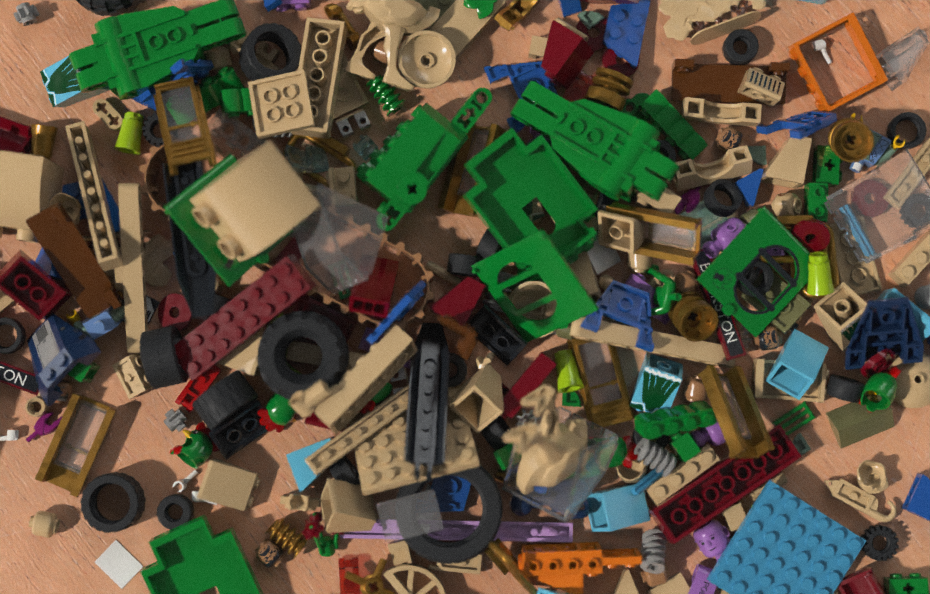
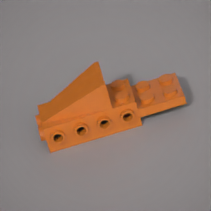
(565, 563)

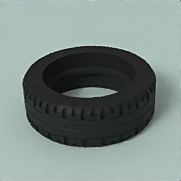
(484, 533)

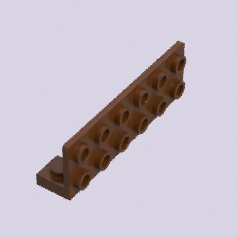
(718, 82)
(74, 260)
(468, 335)

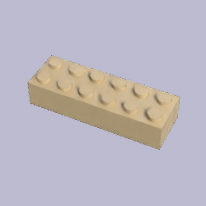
(322, 60)
(366, 379)

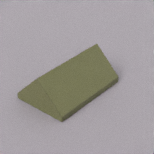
(854, 423)

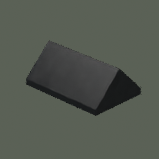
(497, 335)
(238, 430)

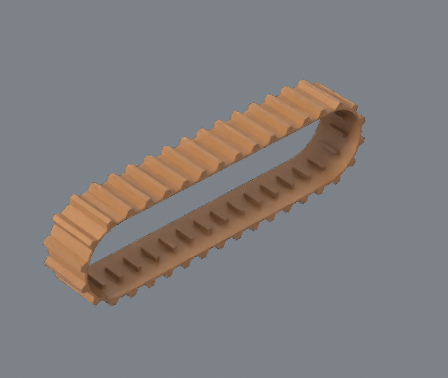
(149, 189)

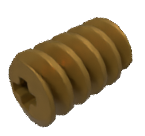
(287, 536)

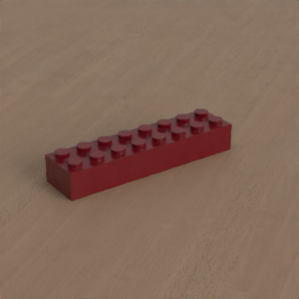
(243, 316)
(721, 488)

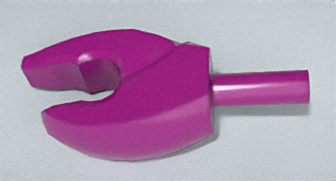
(690, 199)
(42, 427)

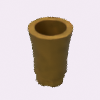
(43, 140)

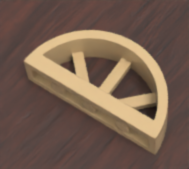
(402, 589)

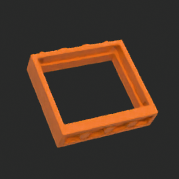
(862, 46)

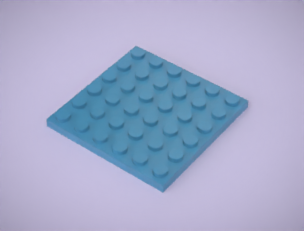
(785, 549)

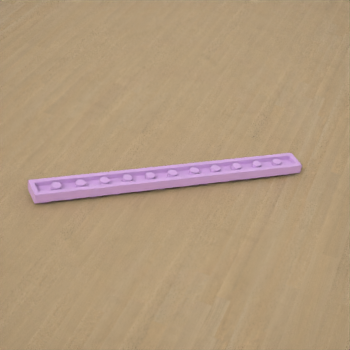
(508, 531)

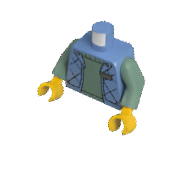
(880, 153)
(99, 323)

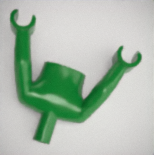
(663, 295)

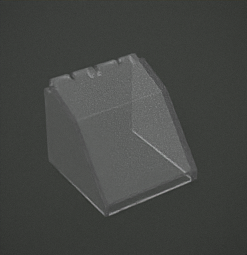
(883, 207)
(339, 239)
(570, 494)

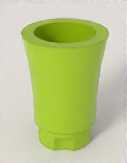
(130, 134)
(819, 274)
(567, 372)

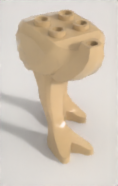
(393, 21)
(549, 450)

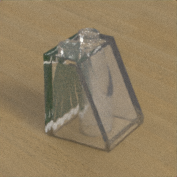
(902, 56)

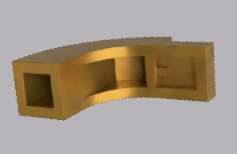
(515, 13)

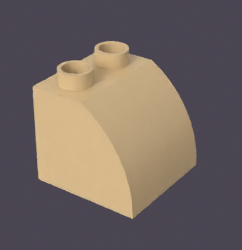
(25, 190)
(253, 203)

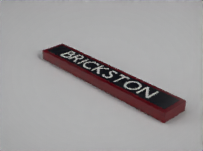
(726, 327)
(18, 378)

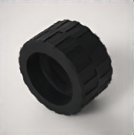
(278, 35)
(160, 357)
(224, 399)
(92, 513)

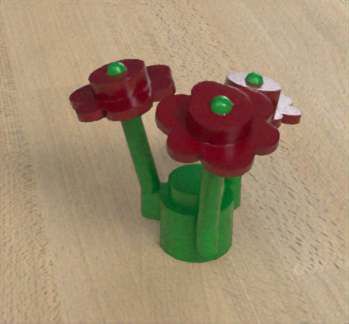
(314, 530)

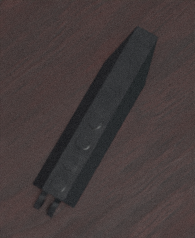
(193, 271)
(427, 400)

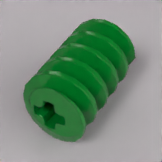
(385, 95)

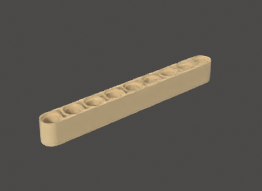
(133, 264)
(664, 343)

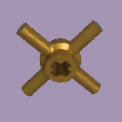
(371, 578)

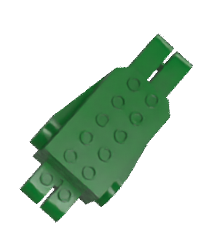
(141, 46)
(599, 143)
(421, 155)

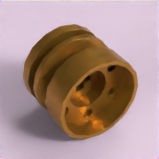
(611, 86)
(861, 143)
(693, 317)

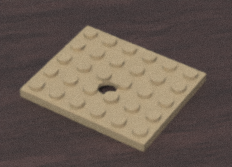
(382, 455)

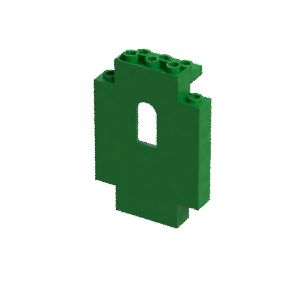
(515, 174)
(197, 559)

